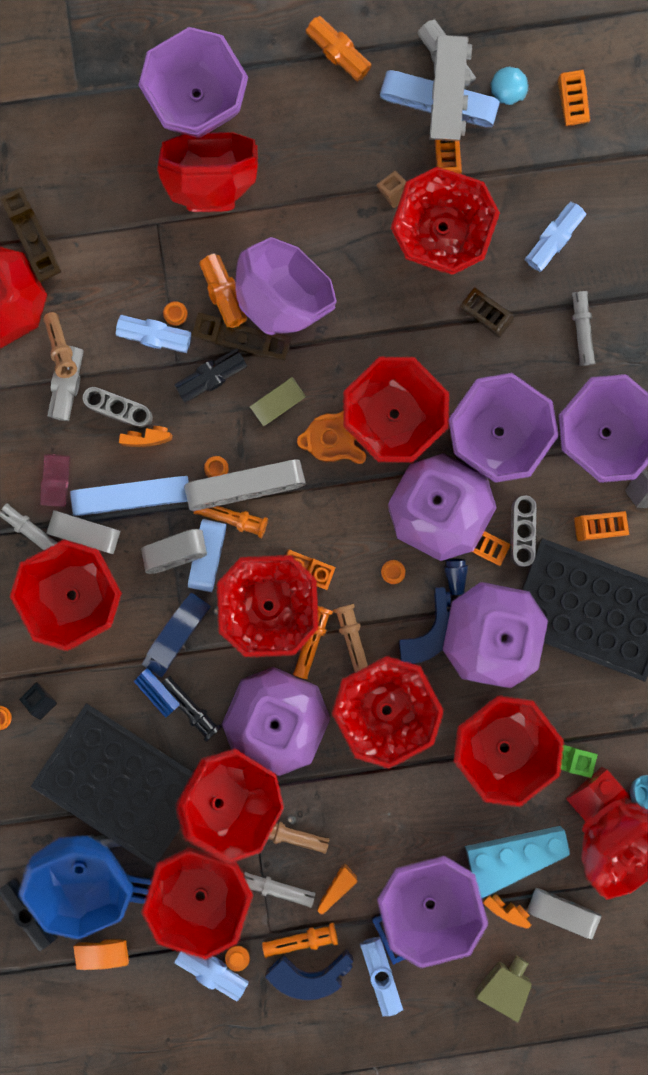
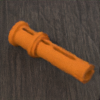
(242, 520)
(309, 648)
(270, 948)

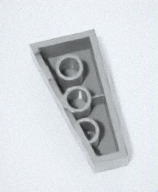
(449, 88)

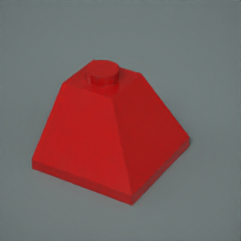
(597, 794)

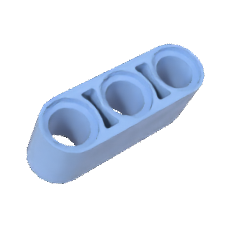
(204, 570)

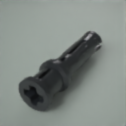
(197, 716)

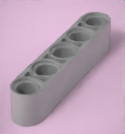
(244, 485)

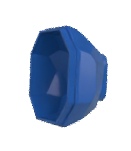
(71, 897)

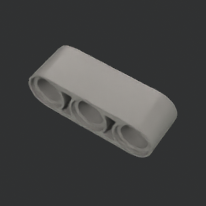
(107, 402)
(528, 520)
(83, 532)
(174, 551)
(564, 913)

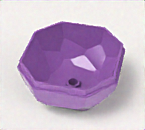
(189, 64)
(282, 287)
(613, 405)
(522, 415)
(453, 524)
(475, 632)
(282, 698)
(438, 932)

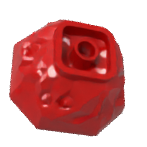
(448, 201)
(242, 611)
(390, 737)
(616, 849)

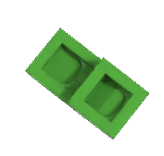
(578, 761)

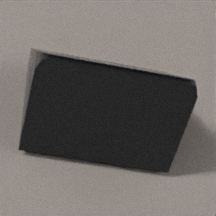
(38, 701)

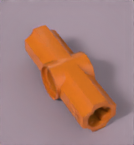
(338, 48)
(222, 290)

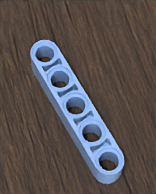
(417, 93)
(128, 496)

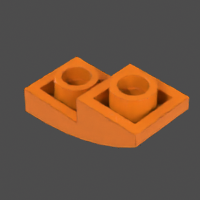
(153, 437)
(320, 570)
(512, 914)
(101, 955)

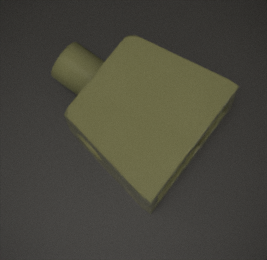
(506, 988)

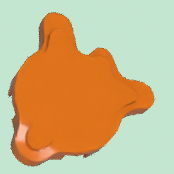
(330, 440)

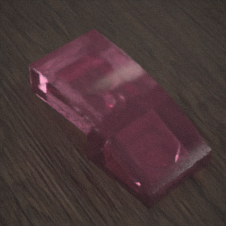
(55, 480)

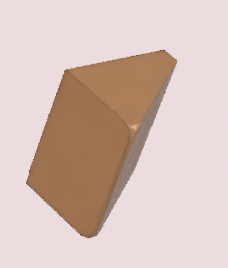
(392, 188)

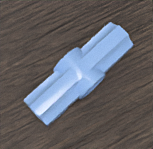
(555, 236)
(153, 333)
(213, 974)
(385, 990)

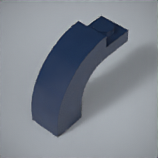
(175, 634)
(430, 644)
(308, 985)

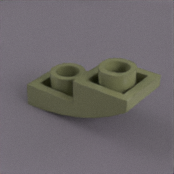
(277, 401)

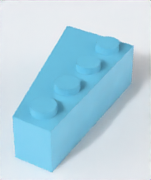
(515, 857)

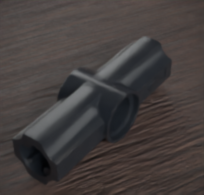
(210, 375)
(34, 930)

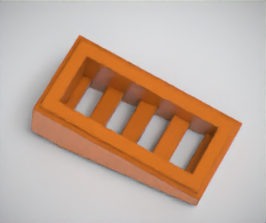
(570, 77)
(454, 166)
(586, 526)
(505, 546)
(340, 885)

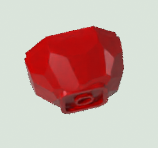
(208, 170)
(20, 297)
(399, 386)
(43, 592)
(531, 756)
(246, 810)
(191, 923)

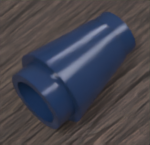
(456, 575)

